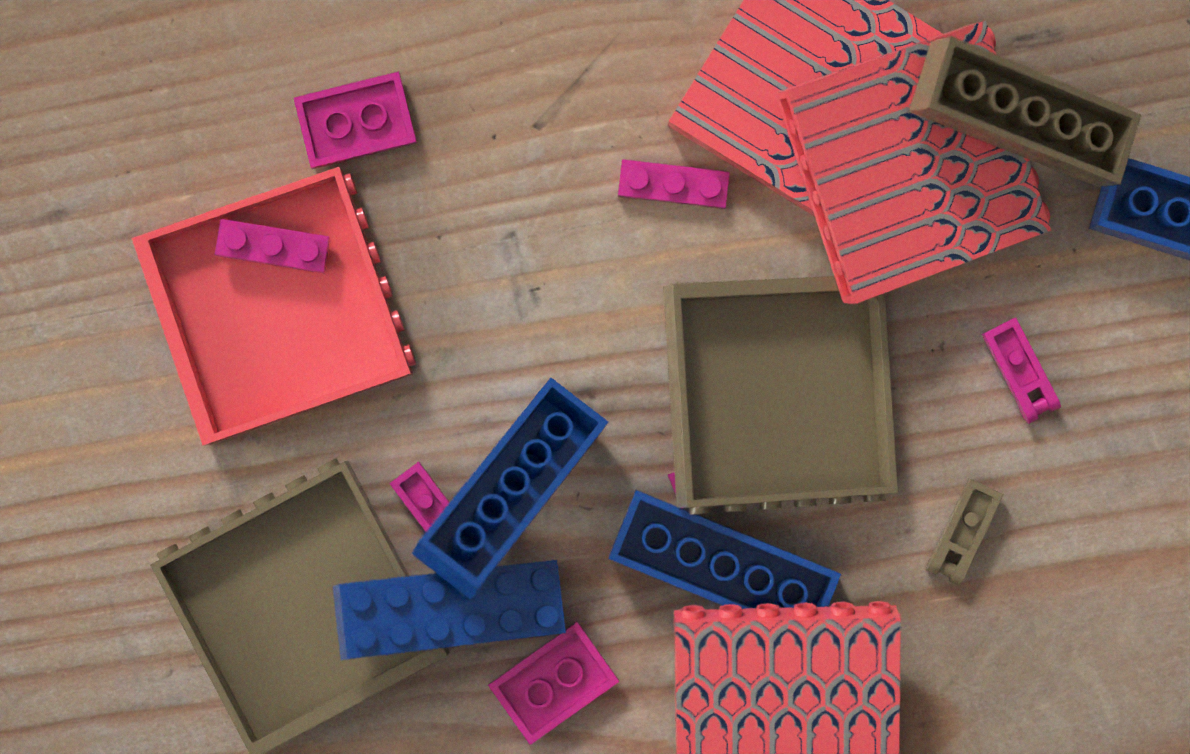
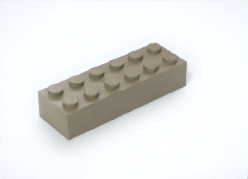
(1025, 112)

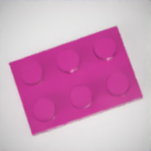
(355, 120)
(553, 683)

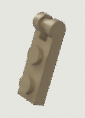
(965, 530)

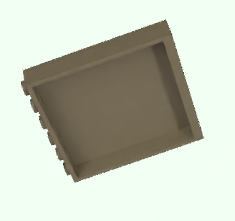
(778, 394)
(265, 608)

